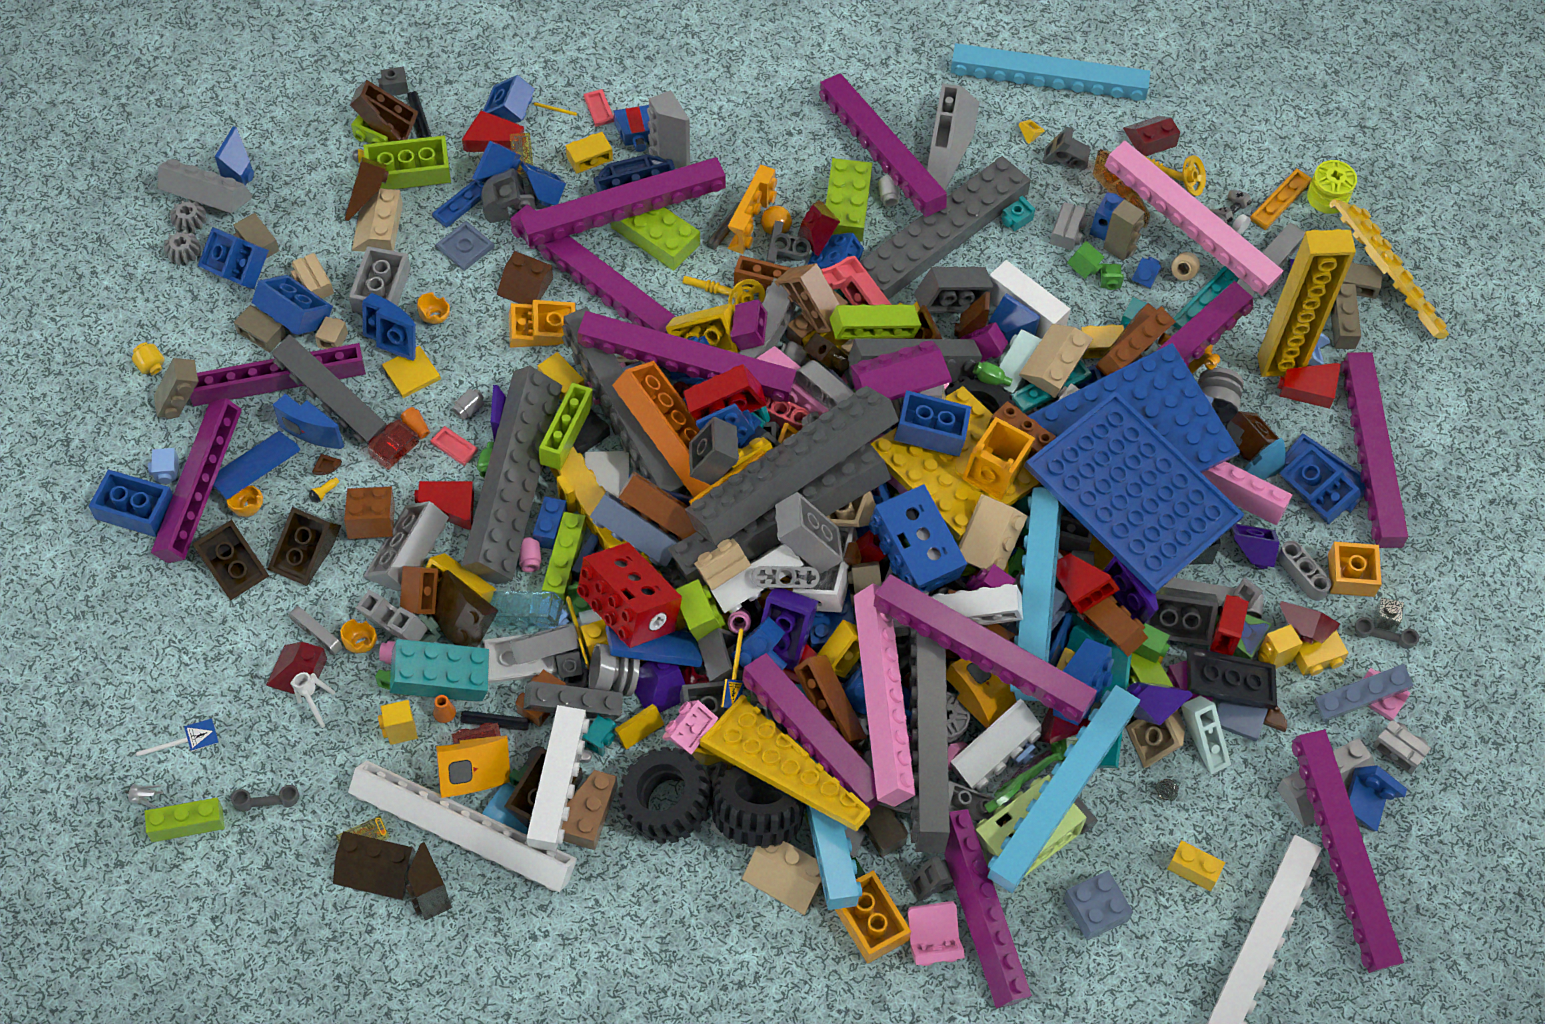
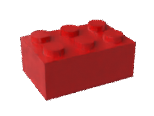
(731, 387)

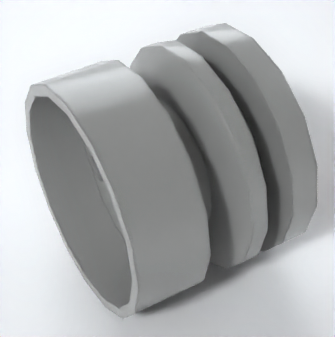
(1226, 390)
(612, 671)
(957, 719)

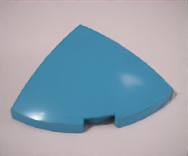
(1269, 462)
(496, 810)

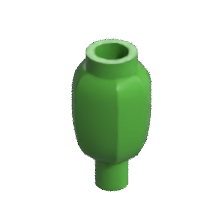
(991, 374)
(484, 458)

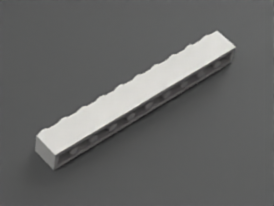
(460, 825)
(1266, 933)

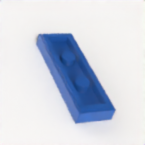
(459, 204)

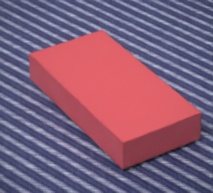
(598, 107)
(454, 445)

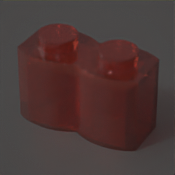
(392, 444)

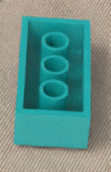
(438, 670)

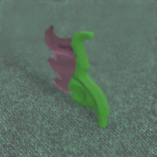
(1020, 777)

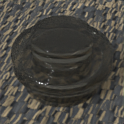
(1167, 789)

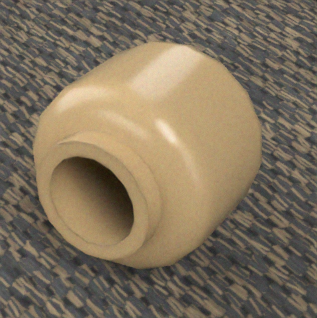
(1192, 266)

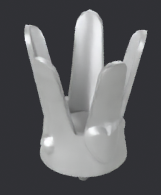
(137, 794)

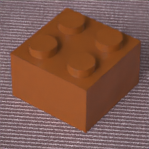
(369, 512)

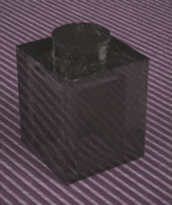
(1388, 614)

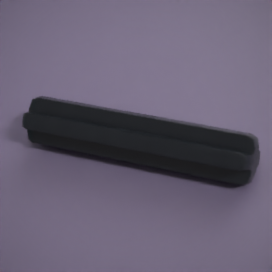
(420, 120)
(503, 721)

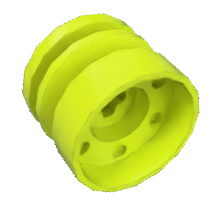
(1331, 181)

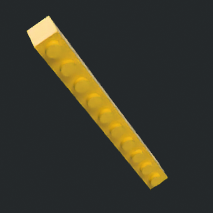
(588, 495)

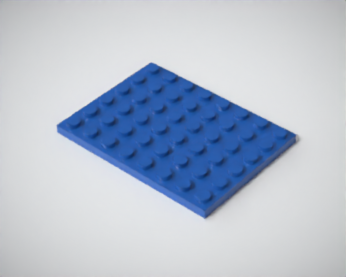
(1164, 395)
(1134, 491)

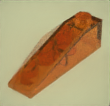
(1116, 185)

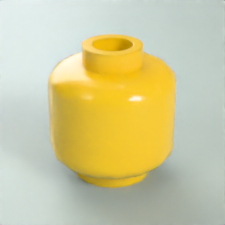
(148, 358)

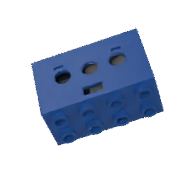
(917, 540)

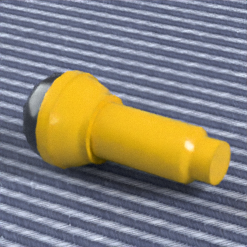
(317, 494)

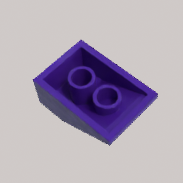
(1132, 592)
(795, 617)

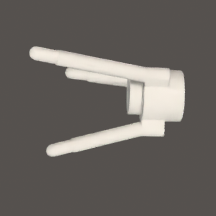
(305, 686)

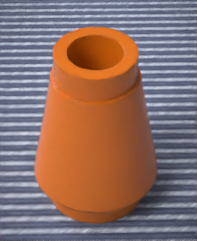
(414, 420)
(443, 709)

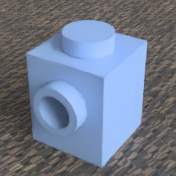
(164, 465)

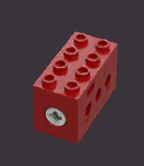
(629, 594)

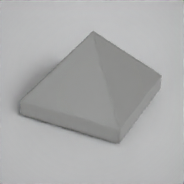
(1248, 591)

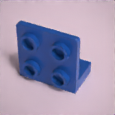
(837, 249)
(734, 416)
(1369, 793)

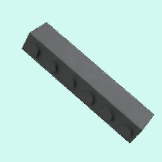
(328, 389)

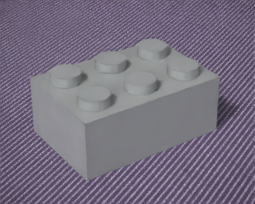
(382, 274)
(808, 533)

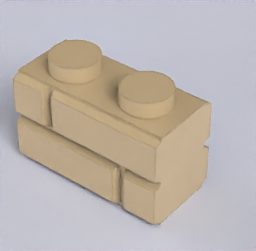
(312, 275)
(722, 563)

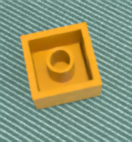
(1354, 569)

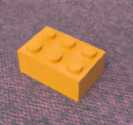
(875, 921)

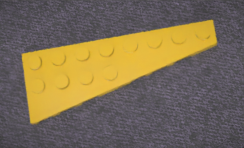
(1390, 263)
(761, 749)

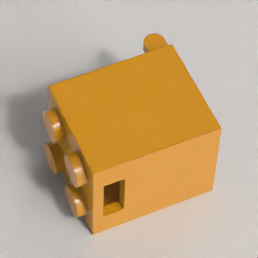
(991, 472)

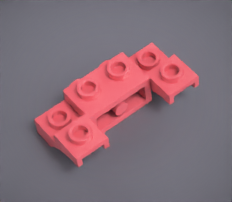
(854, 282)

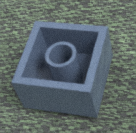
(1098, 905)

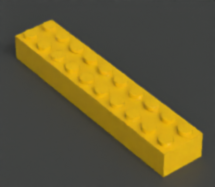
(1306, 300)

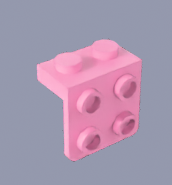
(934, 933)

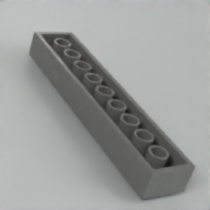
(937, 235)
(602, 372)
(791, 465)
(511, 476)
(828, 492)
(928, 744)

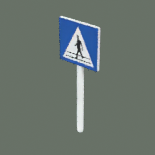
(198, 736)

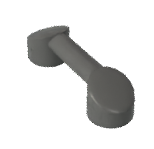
(1407, 639)
(287, 797)

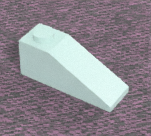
(1206, 732)

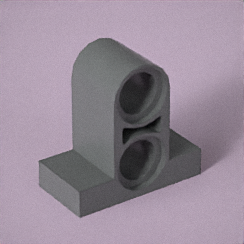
(1067, 151)
(790, 242)
(932, 879)

